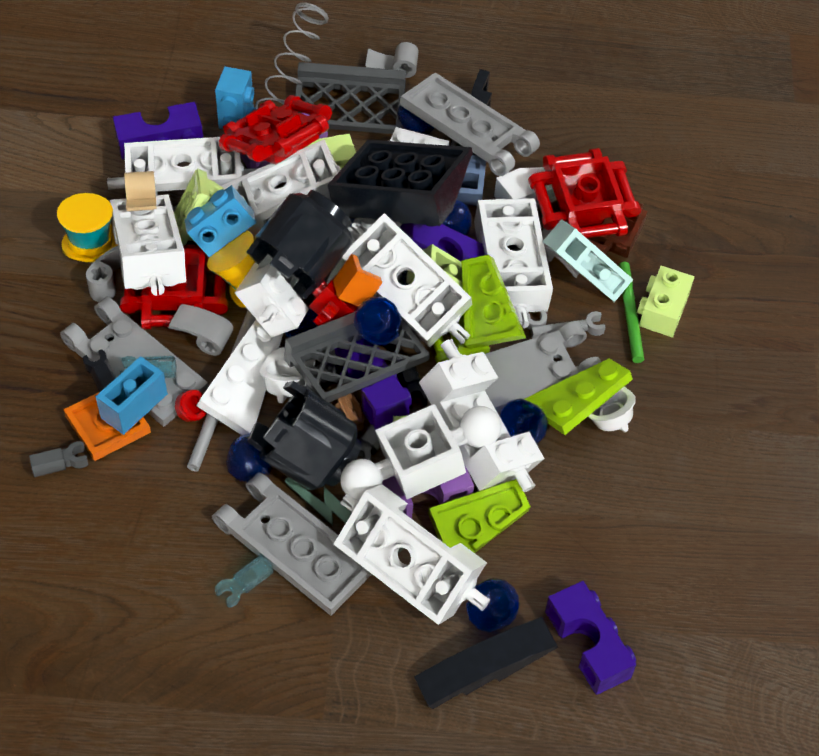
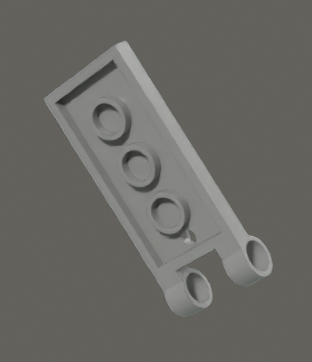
(469, 122)
(134, 342)
(531, 364)
(294, 545)

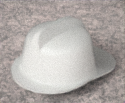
(277, 373)
(615, 412)

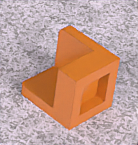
(355, 284)

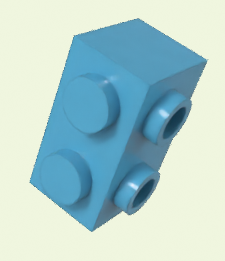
(234, 95)
(219, 220)
(131, 395)

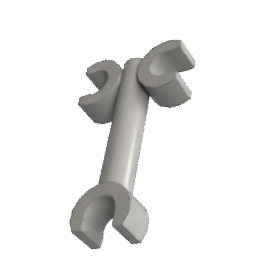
(539, 328)

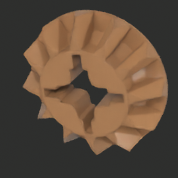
(351, 408)

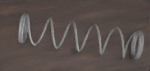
(309, 6)

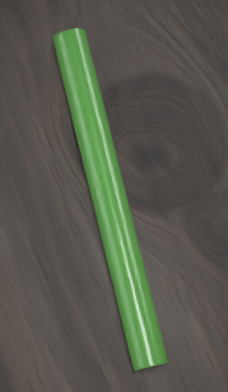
(632, 318)

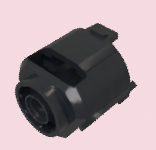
(304, 239)
(307, 439)

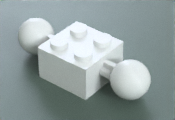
(421, 451)

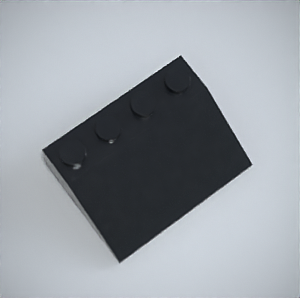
(402, 181)

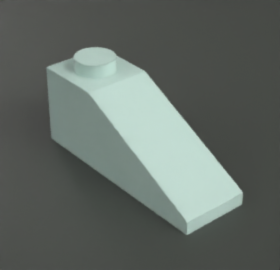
(587, 260)

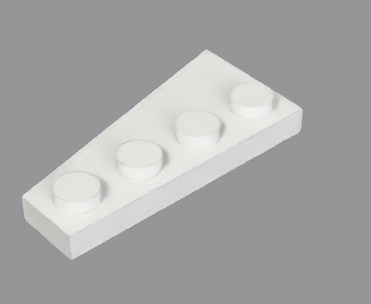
(239, 388)

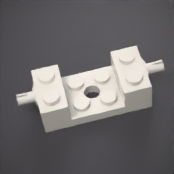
(166, 154)
(303, 171)
(149, 245)
(523, 271)
(272, 298)
(432, 301)
(461, 385)
(437, 575)

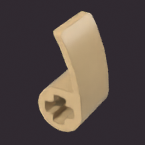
(140, 191)

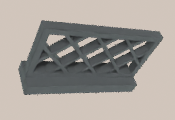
(351, 81)
(341, 333)

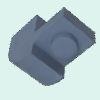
(473, 182)

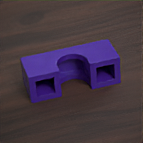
(181, 124)
(445, 238)
(382, 398)
(580, 611)

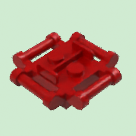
(275, 131)
(586, 192)
(187, 293)

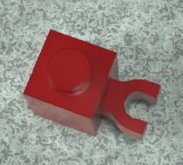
(328, 305)

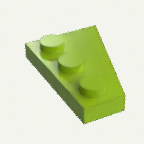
(492, 315)
(581, 394)
(479, 516)

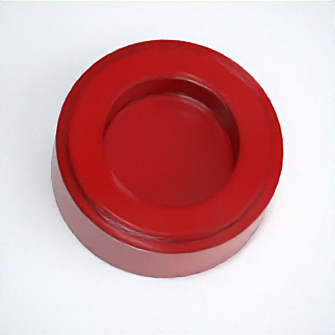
(186, 406)

